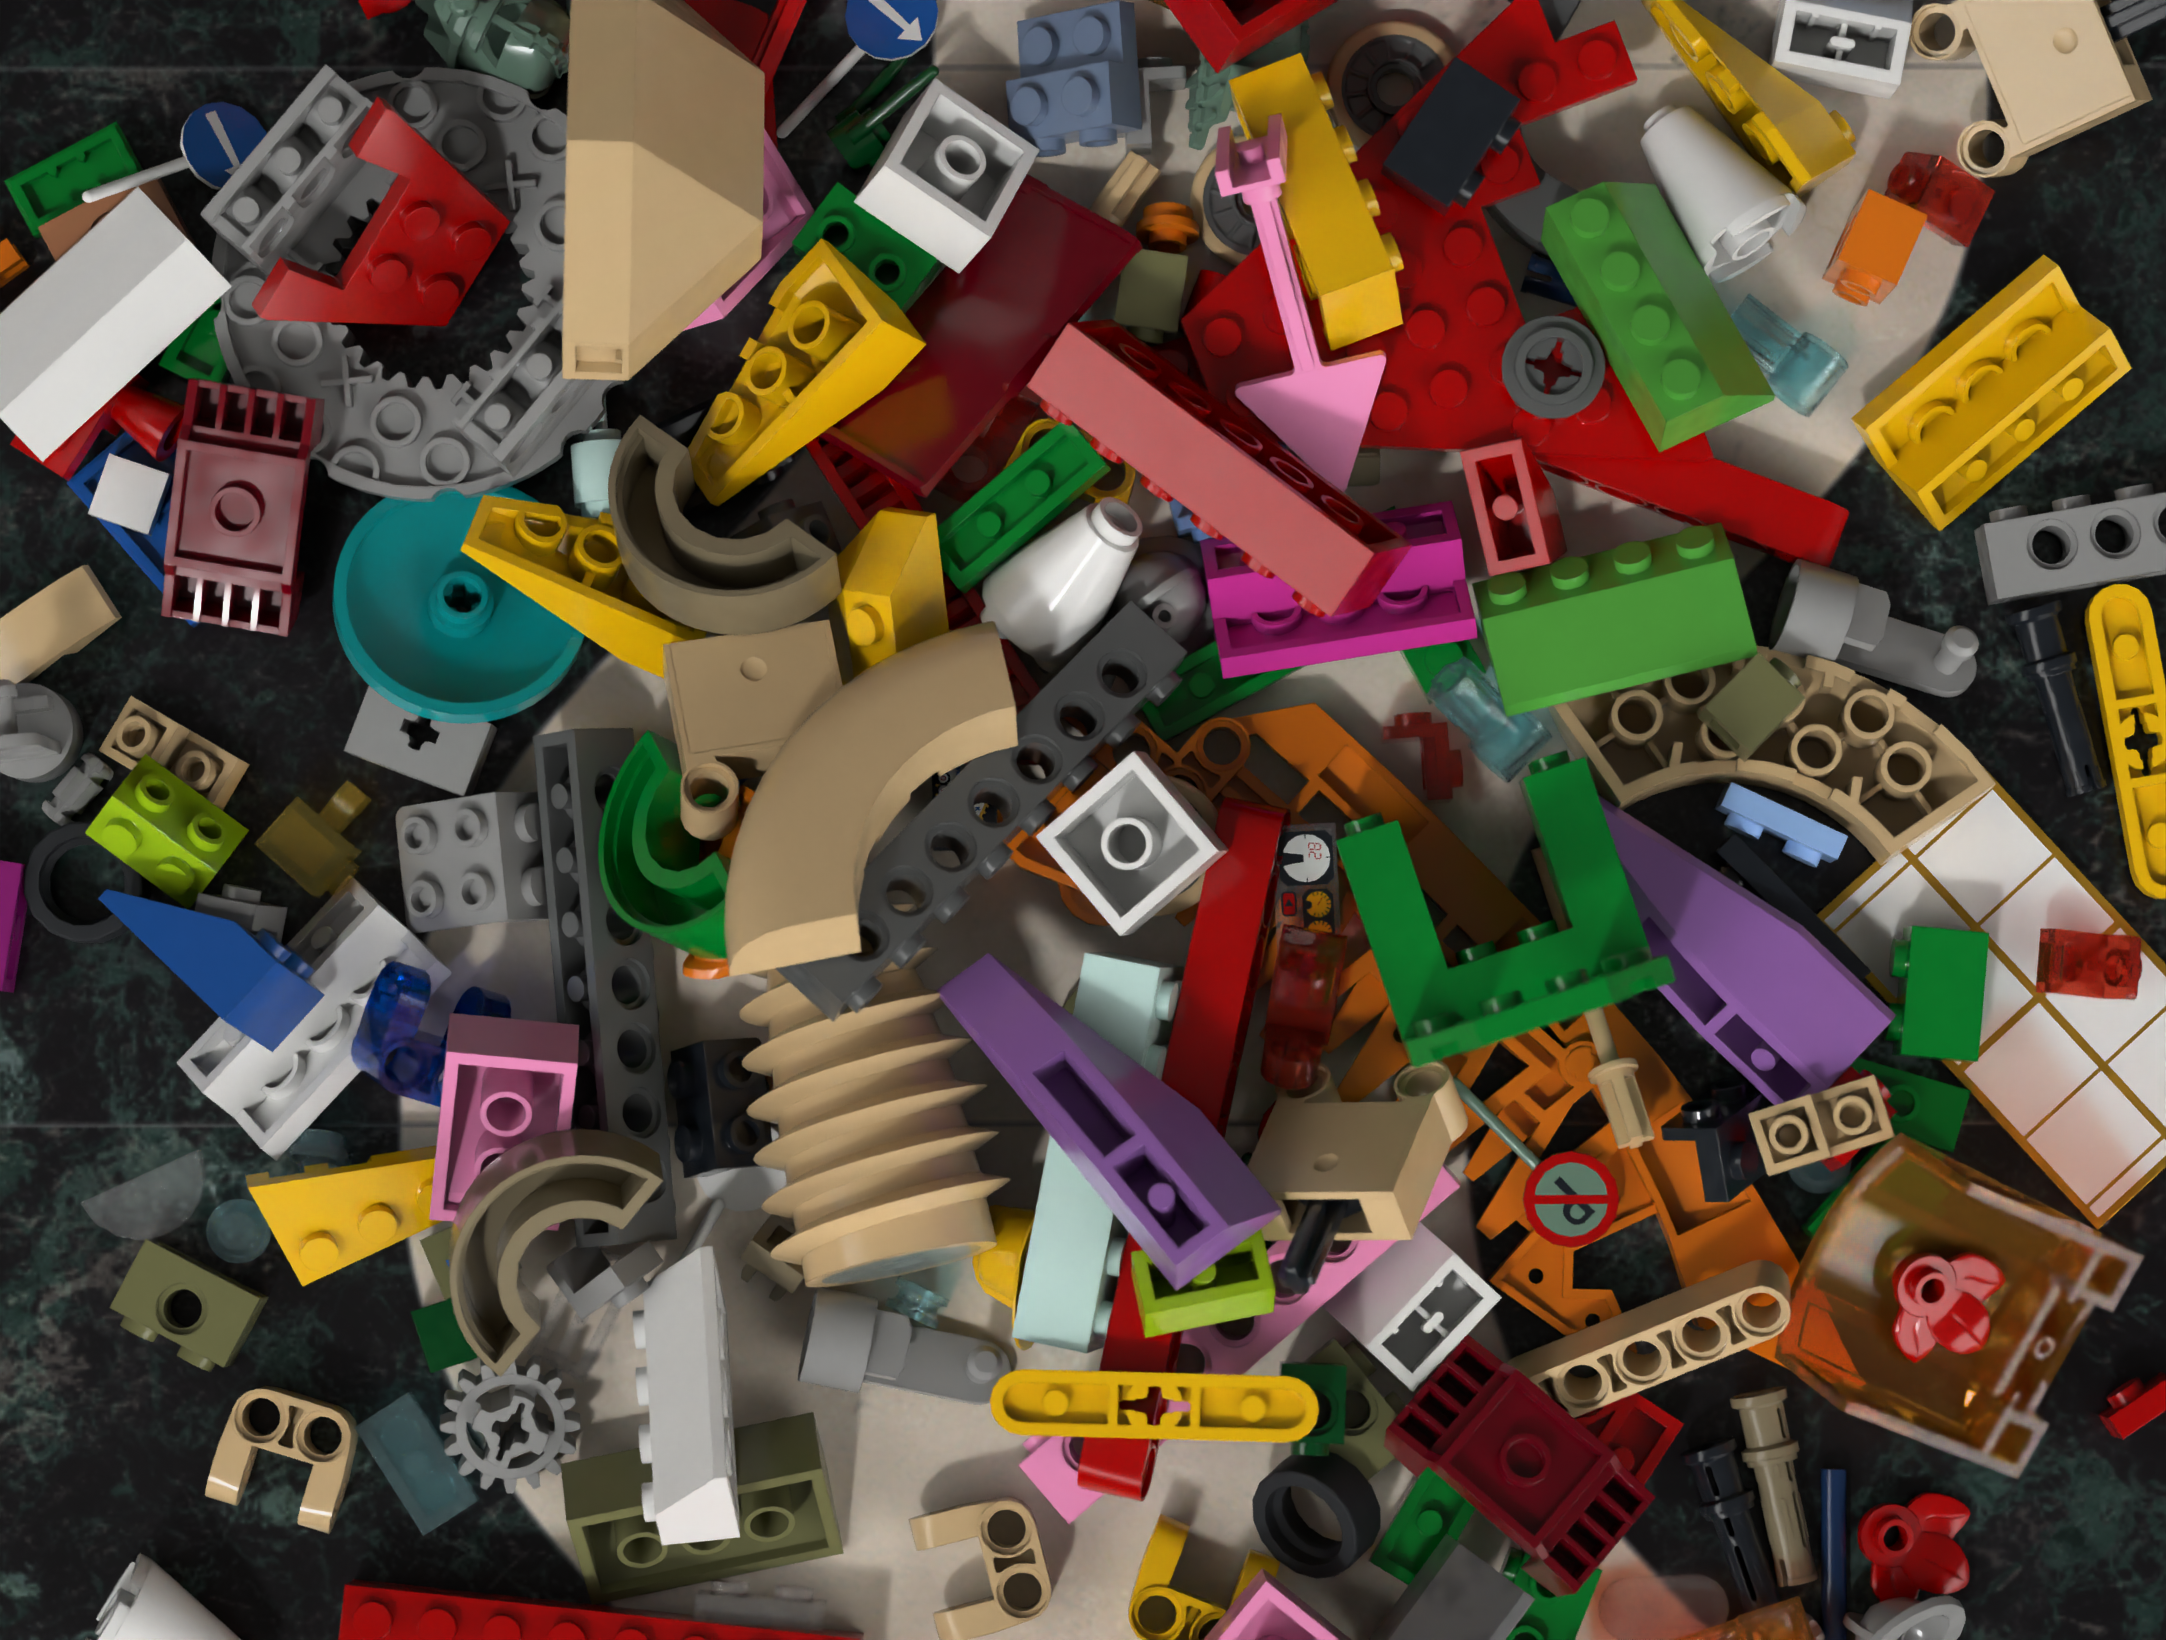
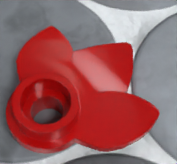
(1949, 1308)
(1924, 1550)

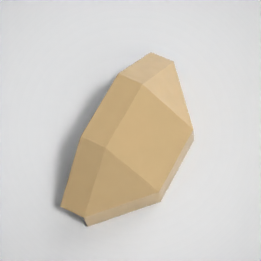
(655, 179)

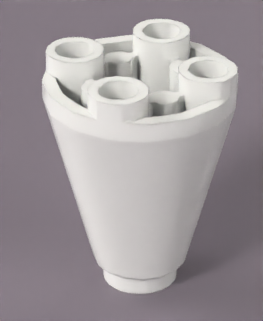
(1063, 583)

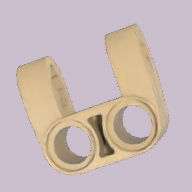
(292, 1439)
(1001, 1561)

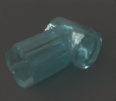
(1794, 364)
(1477, 711)

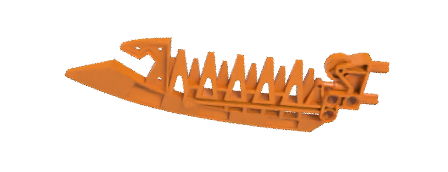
(1649, 1179)

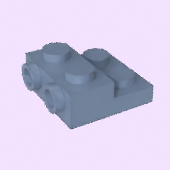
(1076, 78)

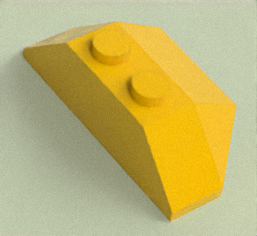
(888, 590)

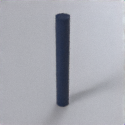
(1833, 1552)

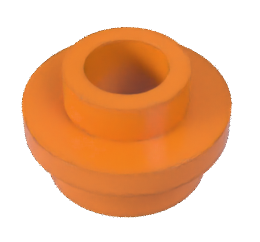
(1167, 227)

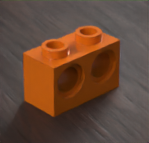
(1873, 249)

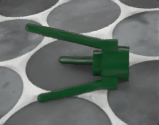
(860, 130)

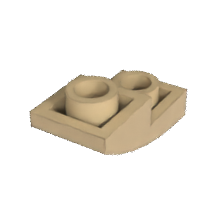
(54, 624)
(179, 750)
(1821, 1125)

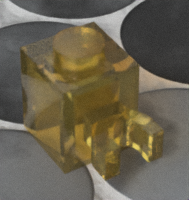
(312, 843)

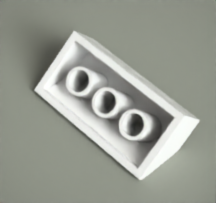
(688, 1403)

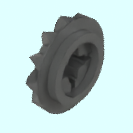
(1579, 352)

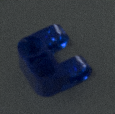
(393, 1022)

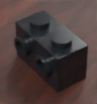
(1451, 138)

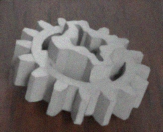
(532, 1434)

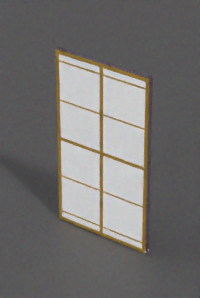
(2056, 1072)

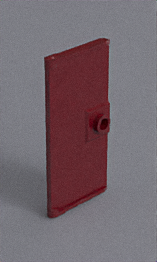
(986, 334)

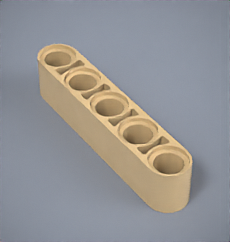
(1666, 1327)

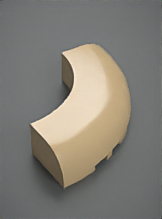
(1844, 750)
(844, 782)

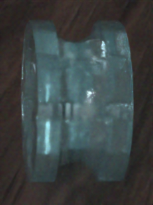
(917, 1302)

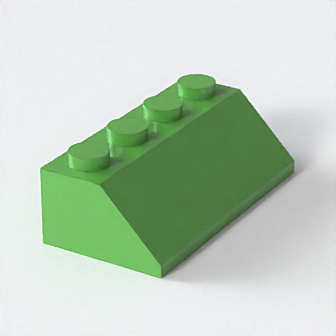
(1653, 310)
(1614, 619)

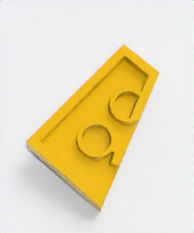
(346, 1212)

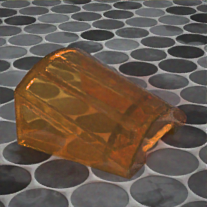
(1961, 1403)

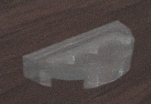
(152, 1202)

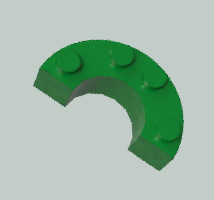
(653, 861)

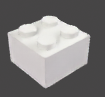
(946, 176)
(1132, 843)

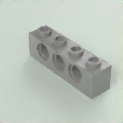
(2015, 572)

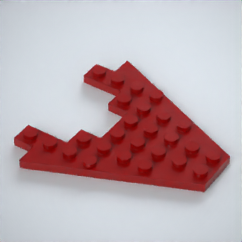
(1454, 294)

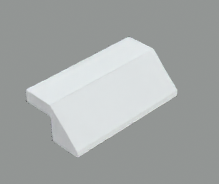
(98, 320)
(287, 1089)

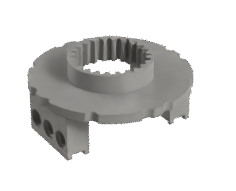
(303, 202)

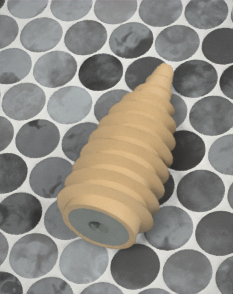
(869, 1131)

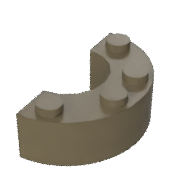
(700, 578)
(516, 1200)

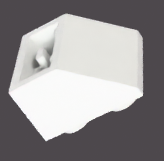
(1843, 43)
(1413, 1305)

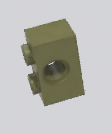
(226, 1313)
(1365, 1441)

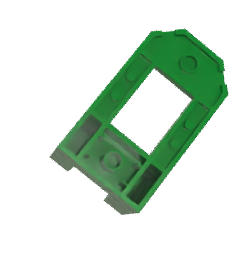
(1526, 986)

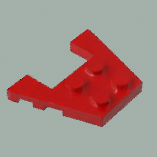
(413, 253)

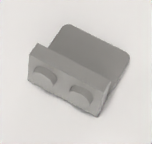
(472, 861)

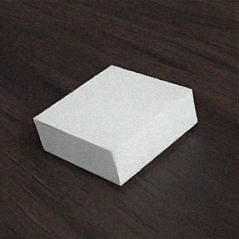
(130, 494)

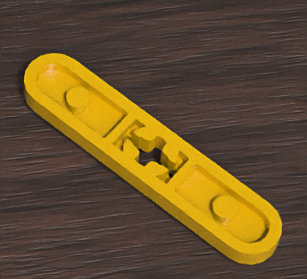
(2130, 677)
(1088, 1405)

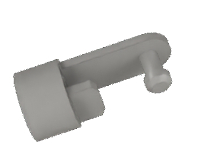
(1848, 623)
(37, 732)
(856, 1343)

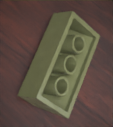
(782, 1506)

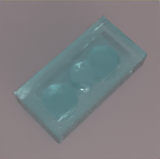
(416, 1463)

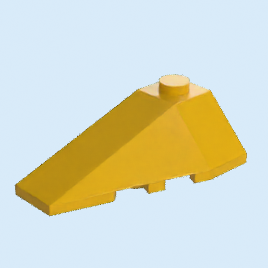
(1764, 108)
(816, 361)
(574, 573)

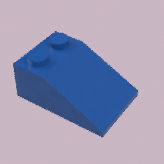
(239, 975)

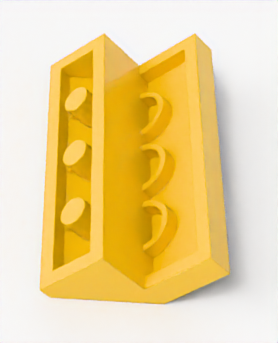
(1991, 393)

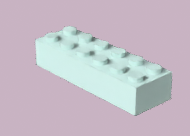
(1074, 1234)

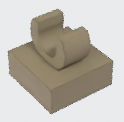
(758, 1257)

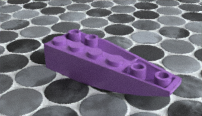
(1746, 970)
(1118, 1123)

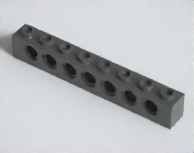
(1126, 647)
(602, 970)

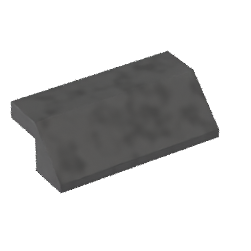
(1455, 1600)

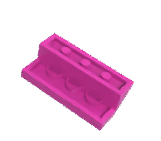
(1420, 605)

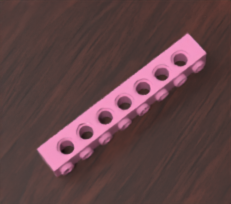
(1053, 1460)

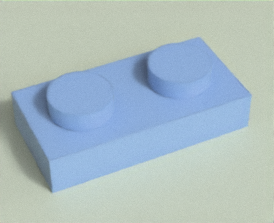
(1804, 837)

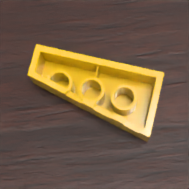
(1323, 204)

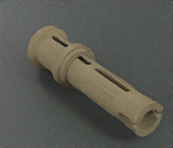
(1772, 1456)

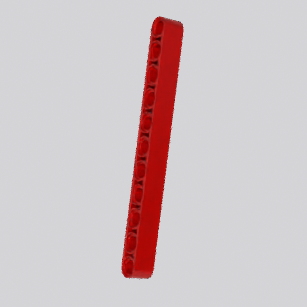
(1748, 505)
(1204, 1070)

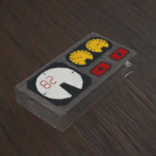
(1308, 878)

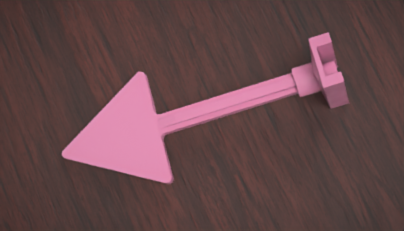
(1318, 404)

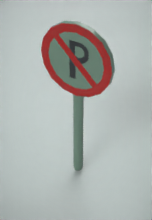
(1567, 1195)

